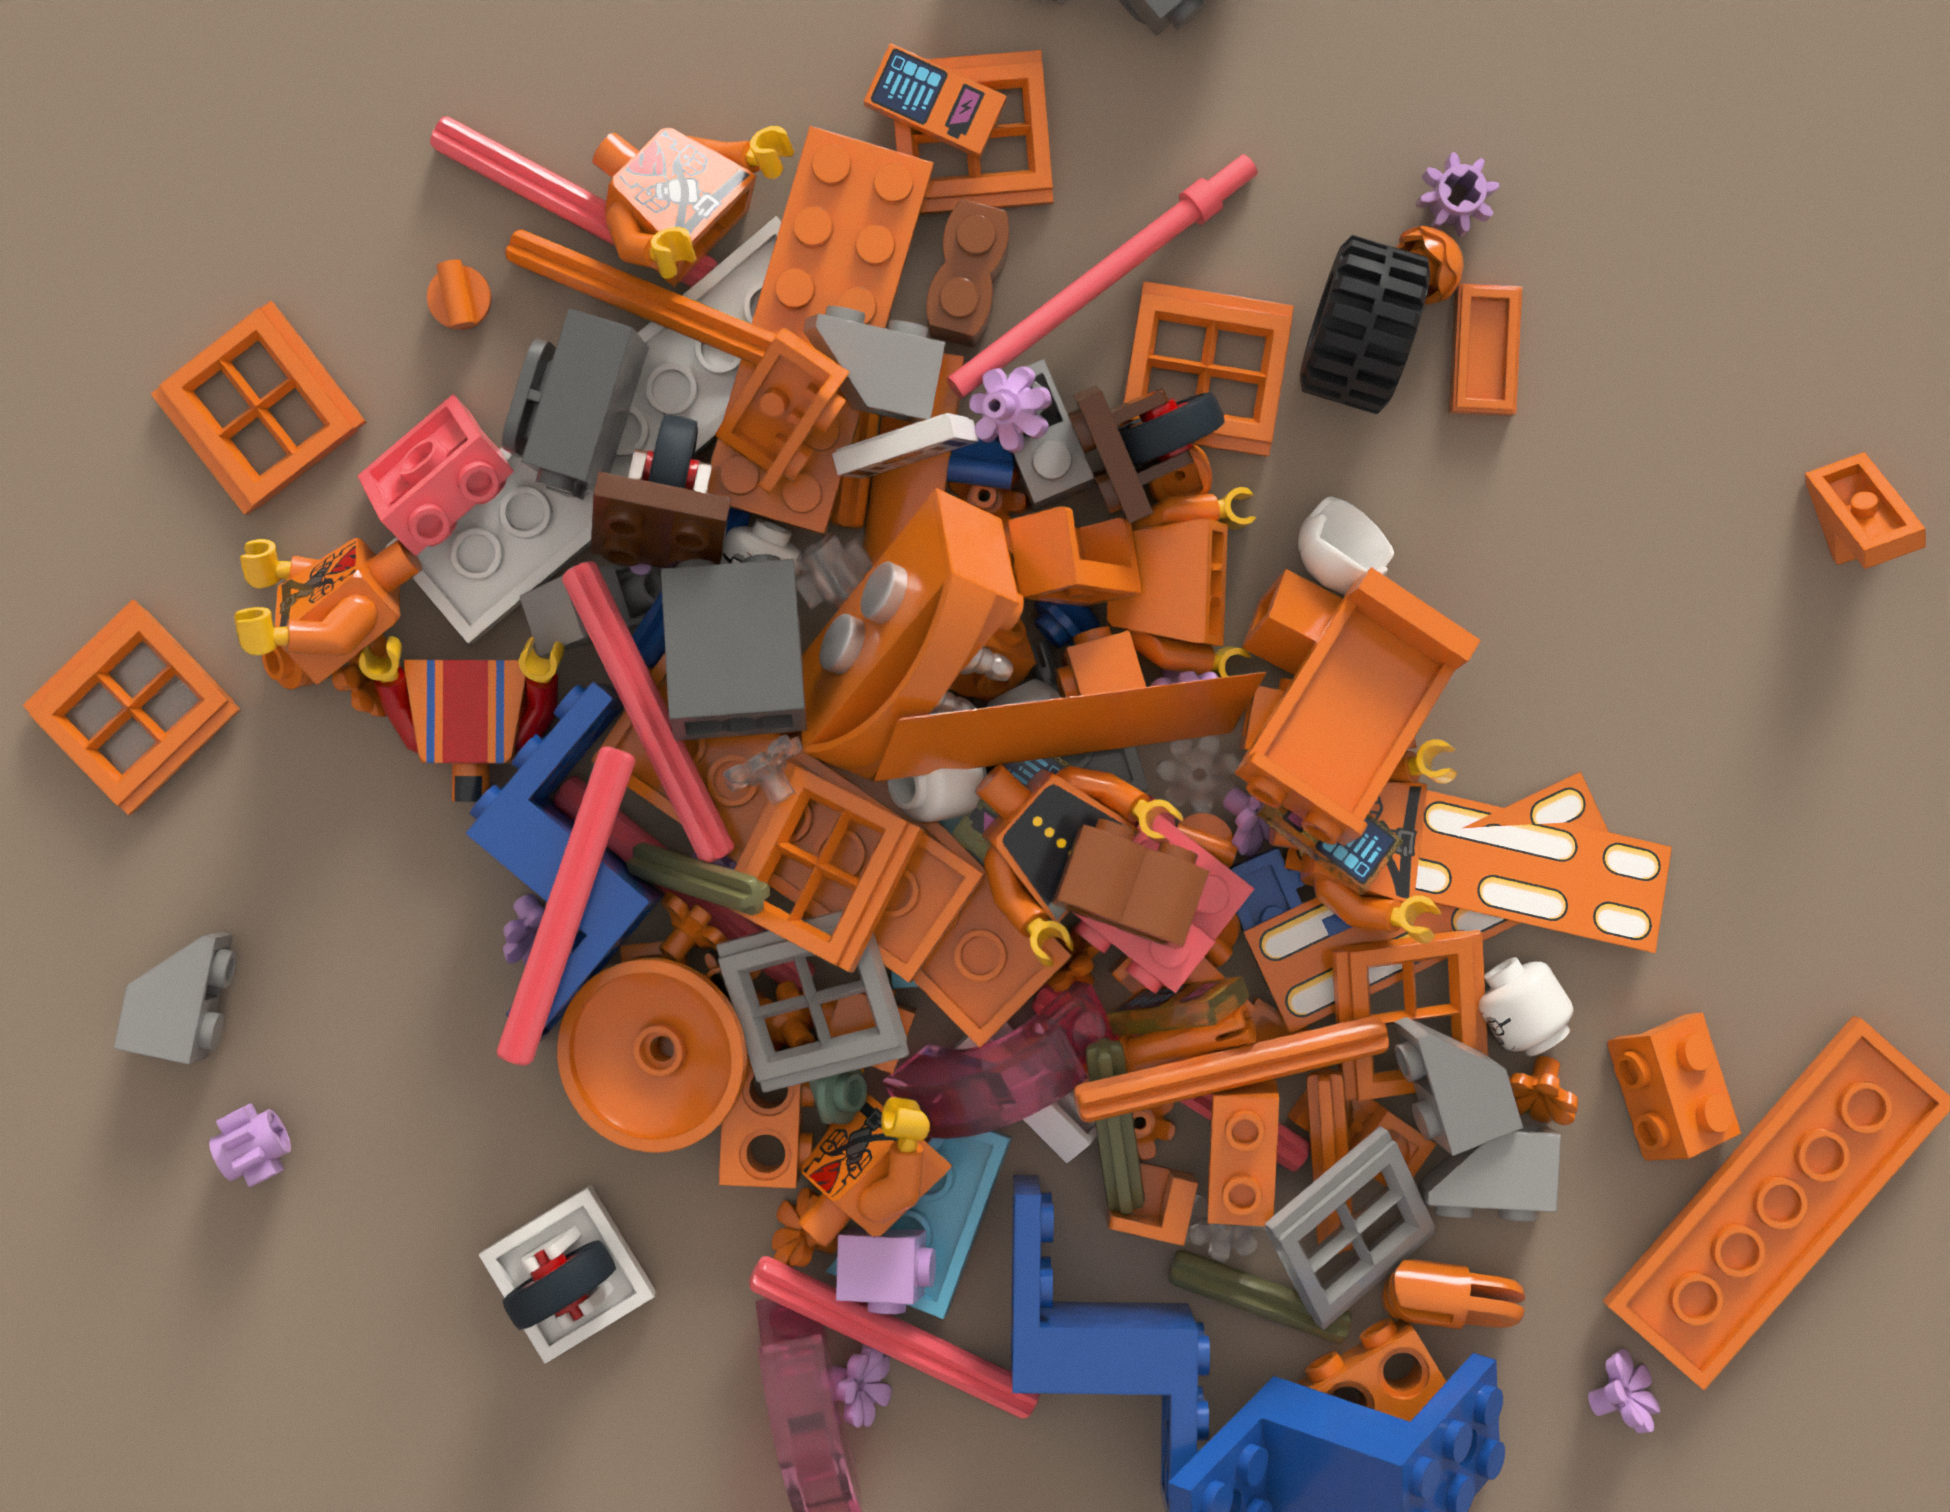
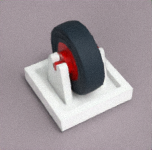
(567, 1274)

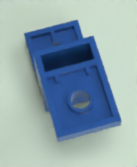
(531, 835)
(1103, 1344)
(1332, 1455)

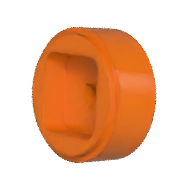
(1188, 480)

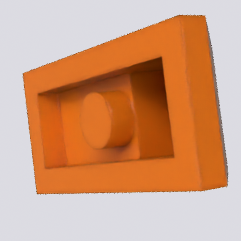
(1862, 513)

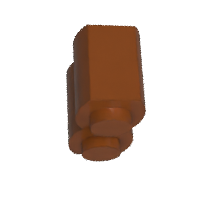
(973, 259)
(1131, 885)

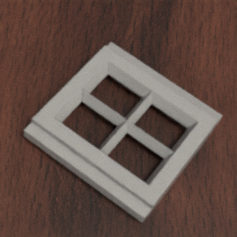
(828, 1055)
(1329, 1193)

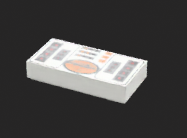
(905, 446)

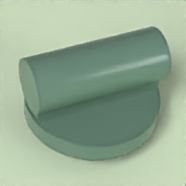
(839, 1096)

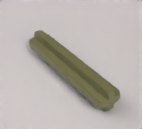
(698, 878)
(1116, 1134)
(1250, 1294)

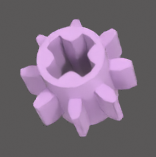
(1475, 184)
(250, 1145)

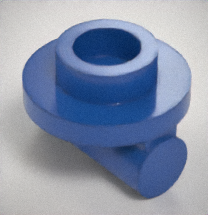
(982, 465)
(1063, 621)

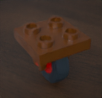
(1161, 432)
(662, 506)

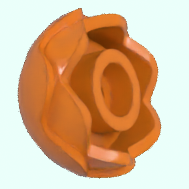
(1444, 259)

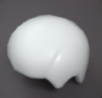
(1341, 544)

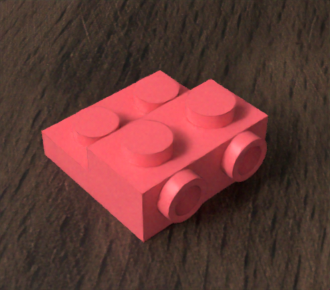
(435, 476)
(1160, 965)

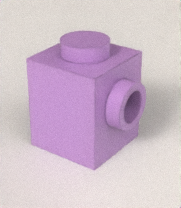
(884, 1269)

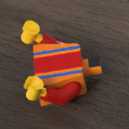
(466, 708)

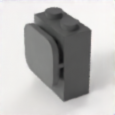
(574, 402)
(733, 648)

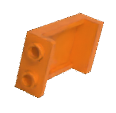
(1354, 707)

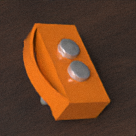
(910, 633)

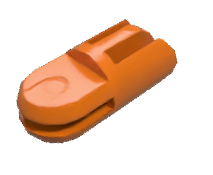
(1451, 1296)

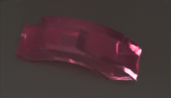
(1008, 1078)
(805, 1413)

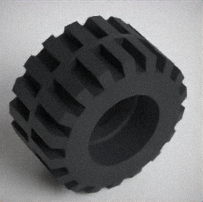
(1365, 324)

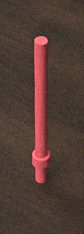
(1196, 205)

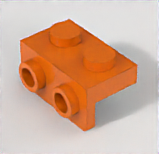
(782, 405)
(1674, 1089)

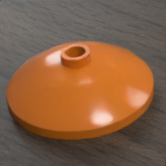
(624, 1080)

